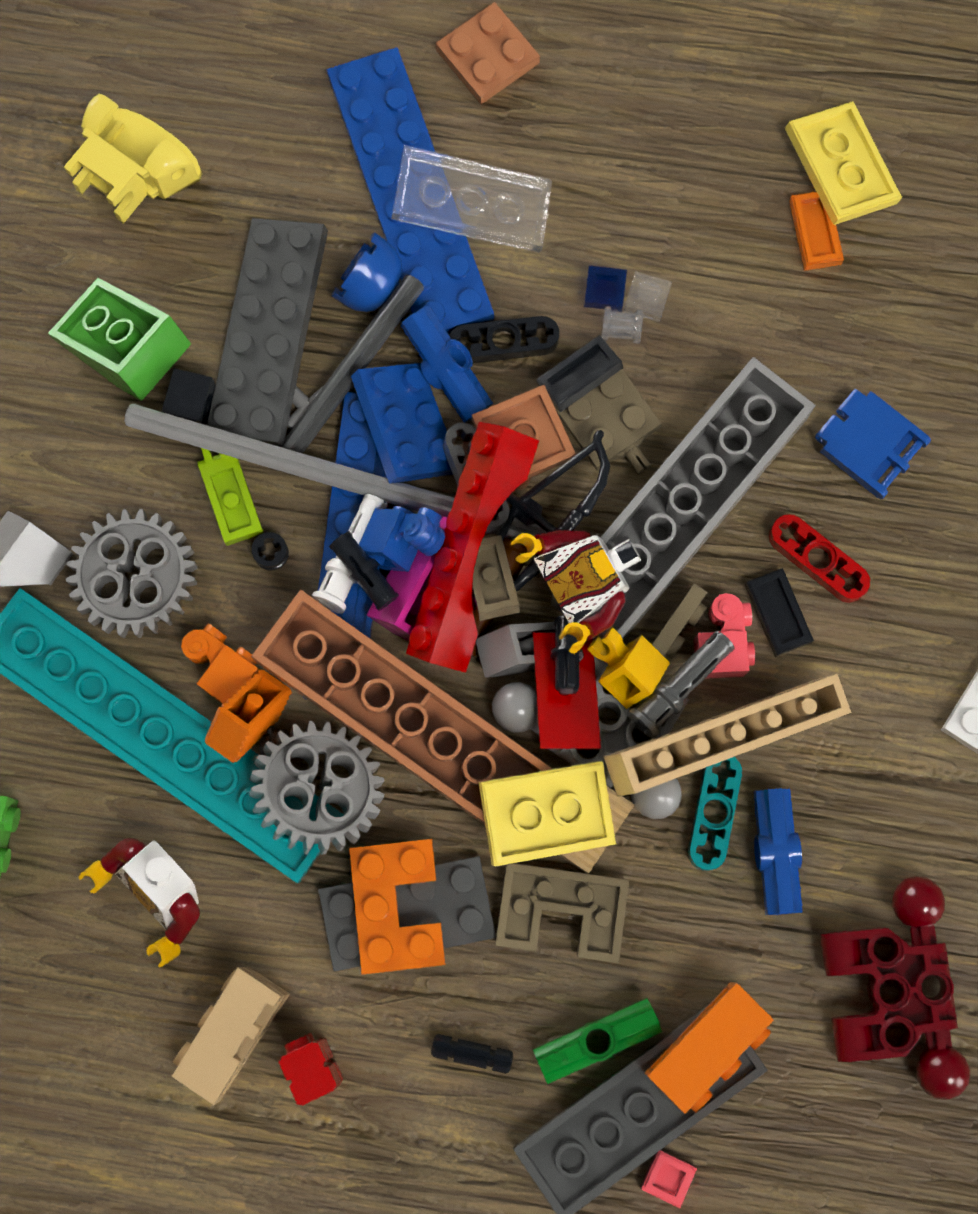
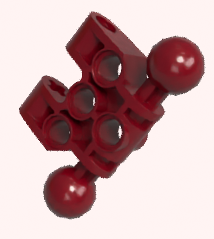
(861, 1037)

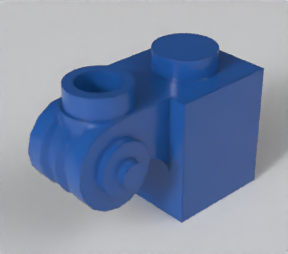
(398, 534)

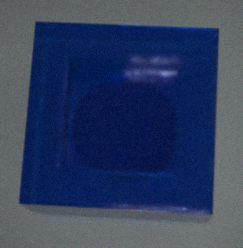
(605, 288)

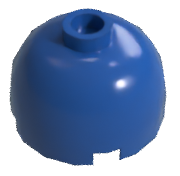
(370, 276)

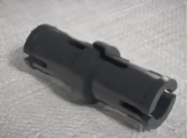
(364, 570)

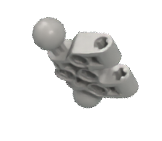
(517, 711)

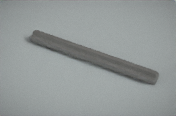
(357, 358)

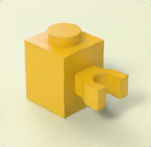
(631, 668)

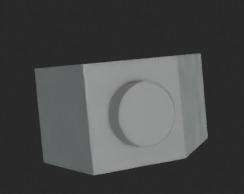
(510, 649)

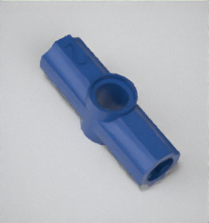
(446, 363)
(777, 851)

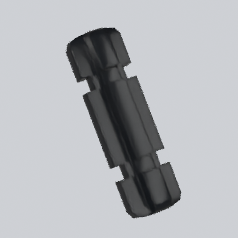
(472, 1053)

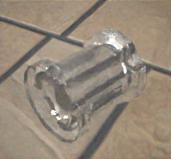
(622, 324)

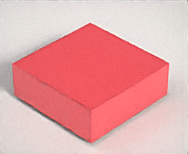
(668, 1178)

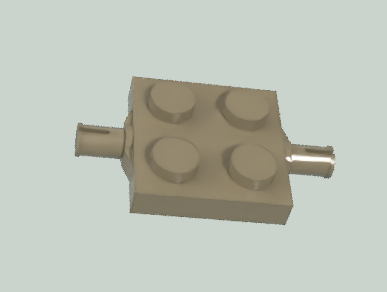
(622, 416)

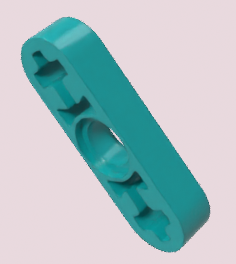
(718, 844)

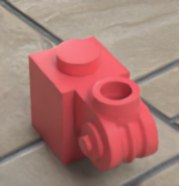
(733, 618)

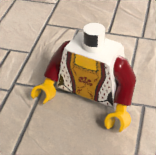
(582, 578)
(157, 884)

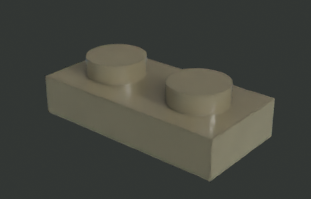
(493, 581)
(689, 612)

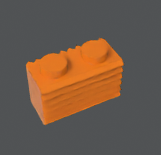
(247, 715)

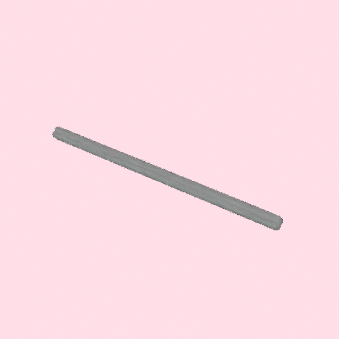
(298, 463)

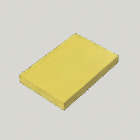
(843, 163)
(547, 813)

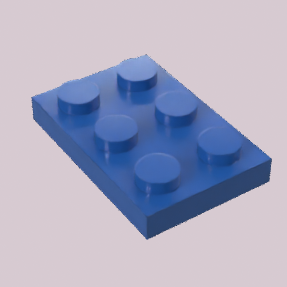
(403, 421)

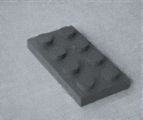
(454, 900)

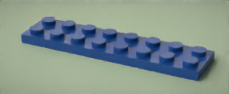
(380, 120)

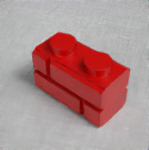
(310, 1068)

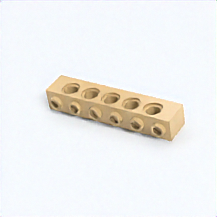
(726, 735)

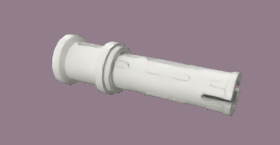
(337, 581)

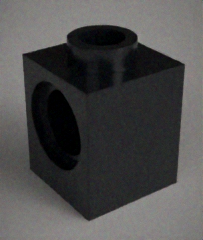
(189, 396)

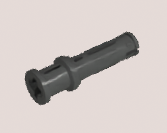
(669, 696)

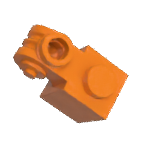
(227, 668)

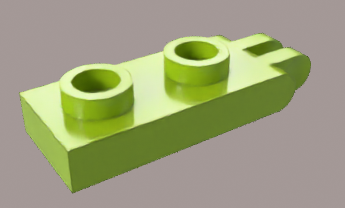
(229, 497)

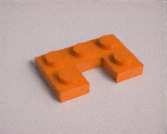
(381, 940)

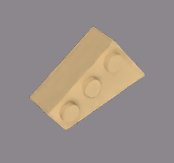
(229, 1033)

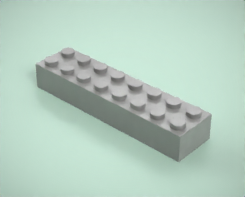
(702, 483)

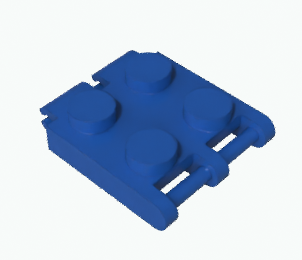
(870, 441)

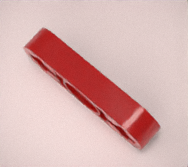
(805, 531)

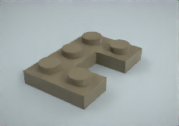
(594, 897)

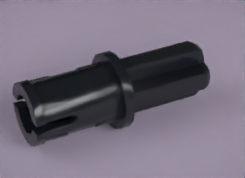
(565, 662)

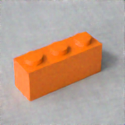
(710, 1048)

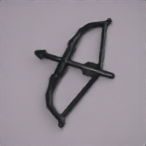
(530, 512)

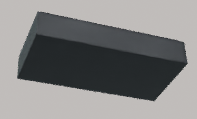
(580, 373)
(779, 612)

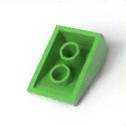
(121, 338)

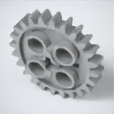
(96, 570)
(280, 779)

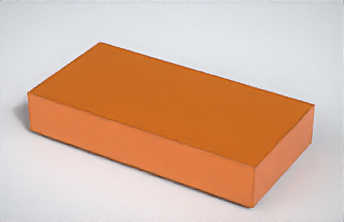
(815, 232)

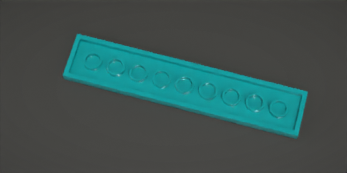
(141, 726)

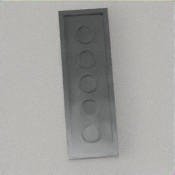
(268, 329)
(617, 1128)

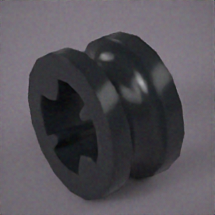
(259, 545)

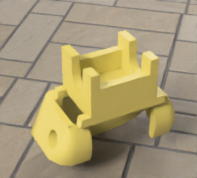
(129, 158)

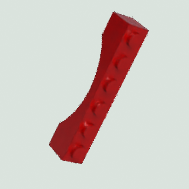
(446, 622)

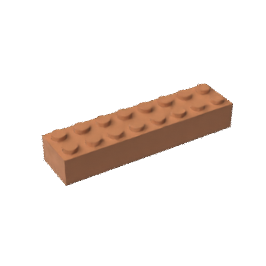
(390, 704)

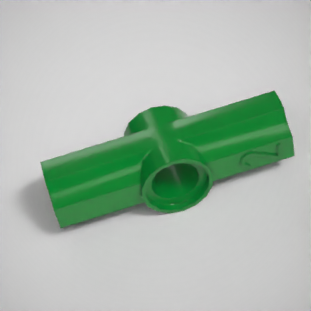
(623, 1029)

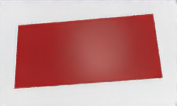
(563, 719)

